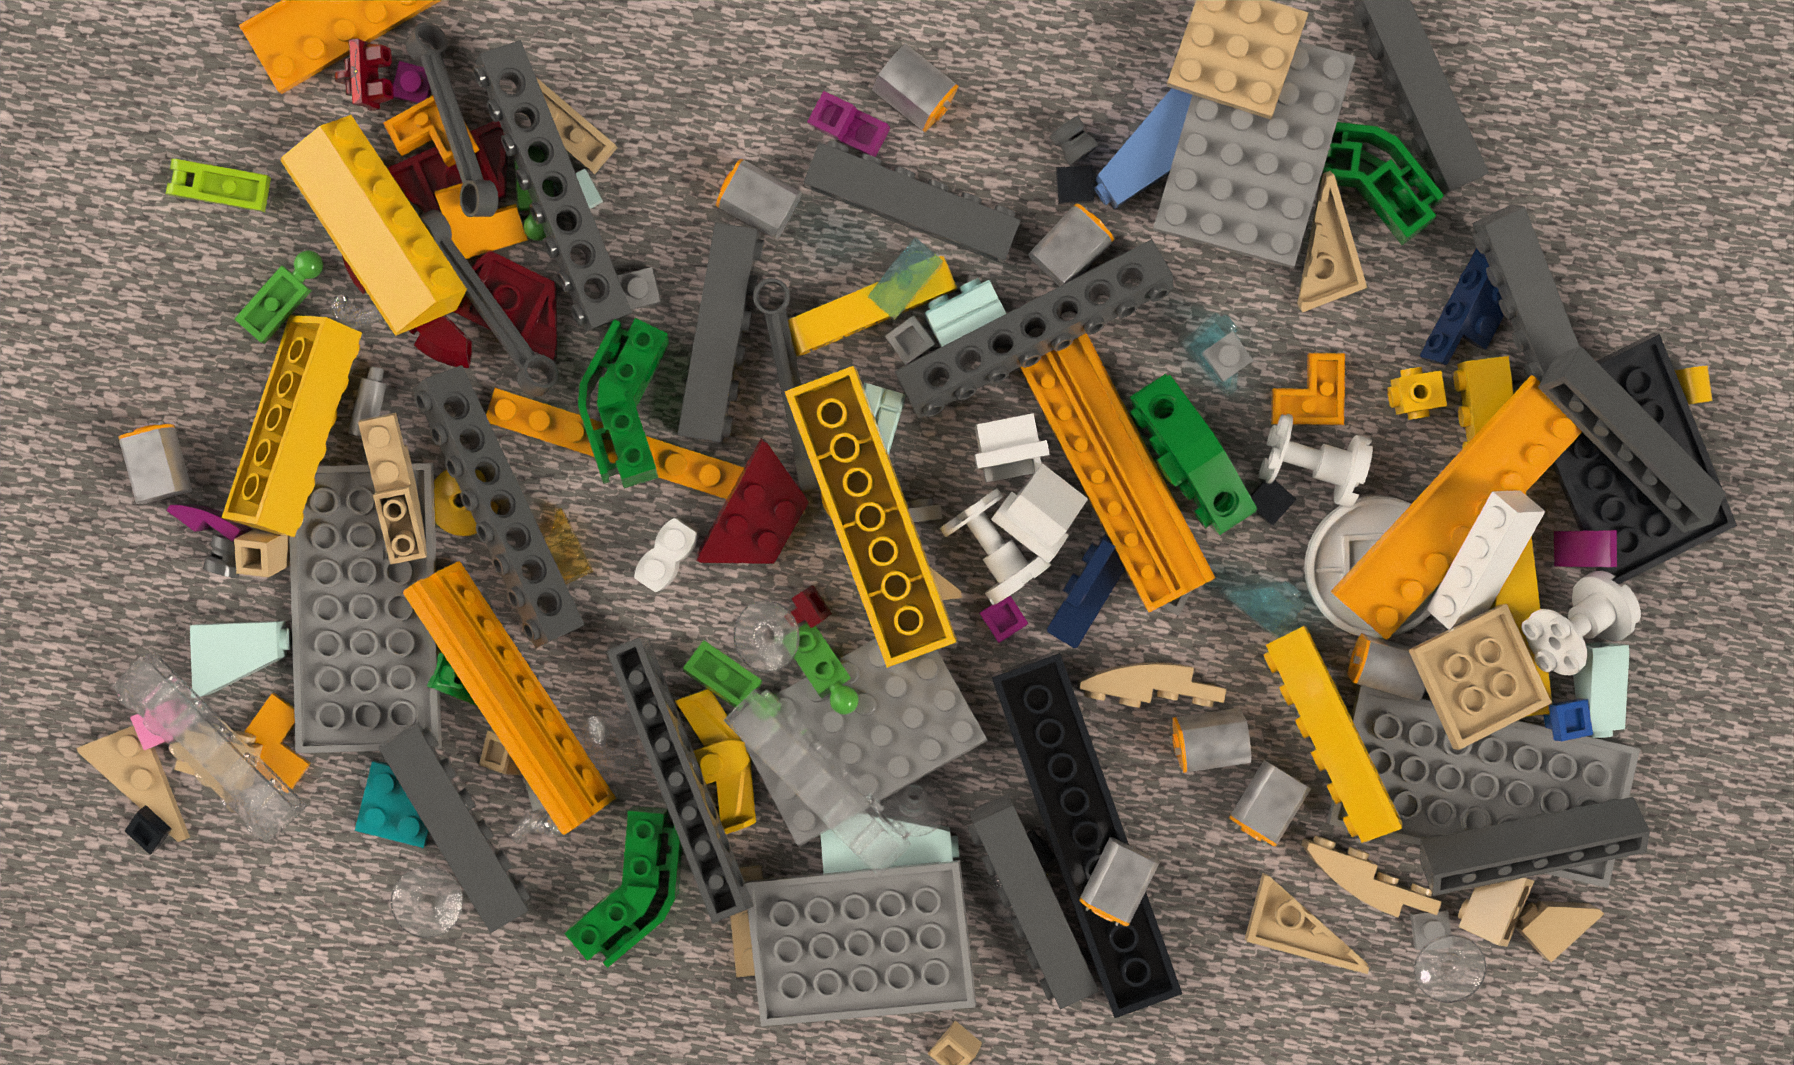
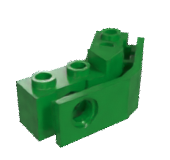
(1382, 181)
(618, 398)
(1191, 455)
(639, 885)

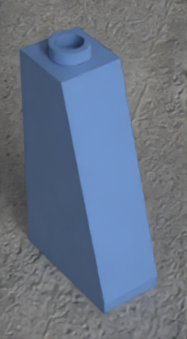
(1147, 152)

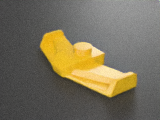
(721, 759)

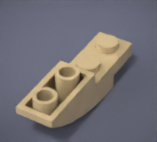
(394, 488)
(1137, 680)
(1357, 873)

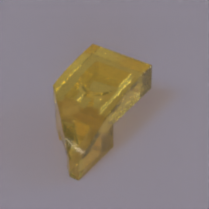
(567, 549)

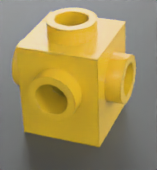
(1428, 388)

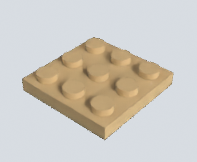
(1238, 53)
(1480, 676)

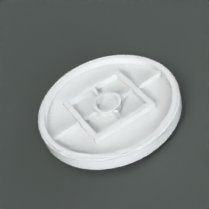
(1336, 548)

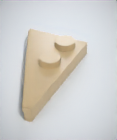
(1331, 257)
(137, 775)
(1287, 926)

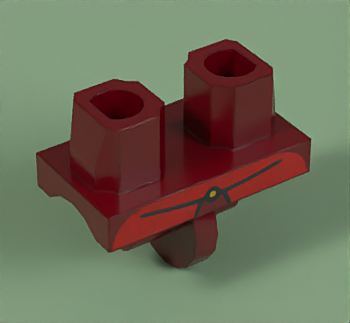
(362, 74)

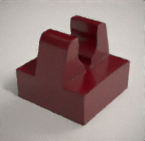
(810, 607)

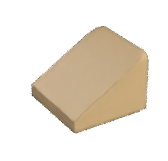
(496, 756)
(955, 1046)

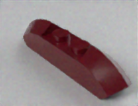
(438, 338)

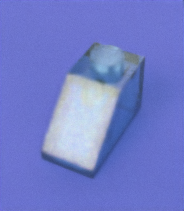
(905, 278)
(1205, 336)
(1266, 603)

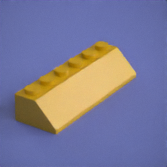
(374, 225)
(292, 425)
(1333, 735)

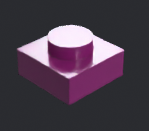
(411, 83)
(1003, 618)

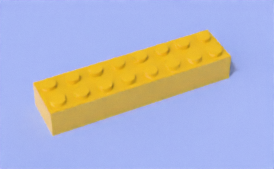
(871, 516)

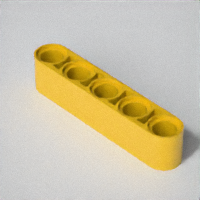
(855, 313)

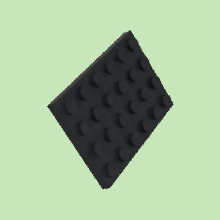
(1607, 499)

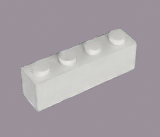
(1486, 557)

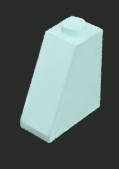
(233, 651)
(1605, 686)

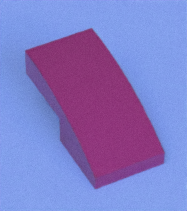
(848, 125)
(202, 517)
(1585, 548)

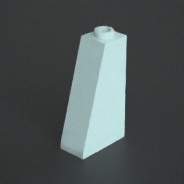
(929, 848)

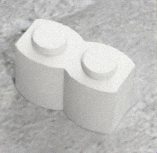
(661, 564)

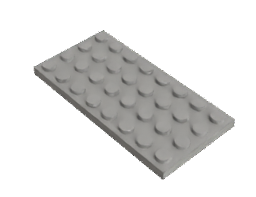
(354, 634)
(1487, 782)

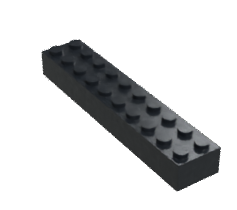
(1079, 823)

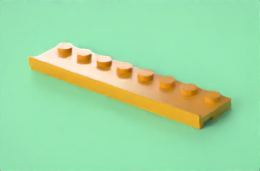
(309, 35)
(1117, 473)
(1426, 538)
(509, 696)

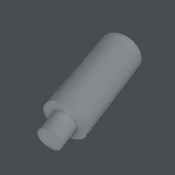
(368, 399)

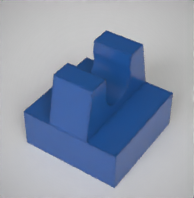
(1569, 719)

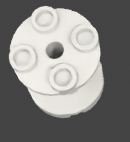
(1329, 464)
(1003, 558)
(1598, 610)

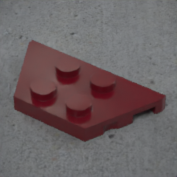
(428, 173)
(523, 296)
(756, 514)

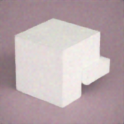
(1009, 448)
(1041, 512)

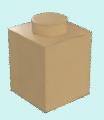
(261, 553)

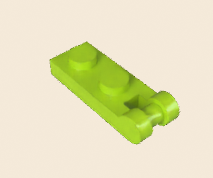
(219, 185)

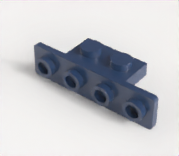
(1469, 314)
(1087, 593)

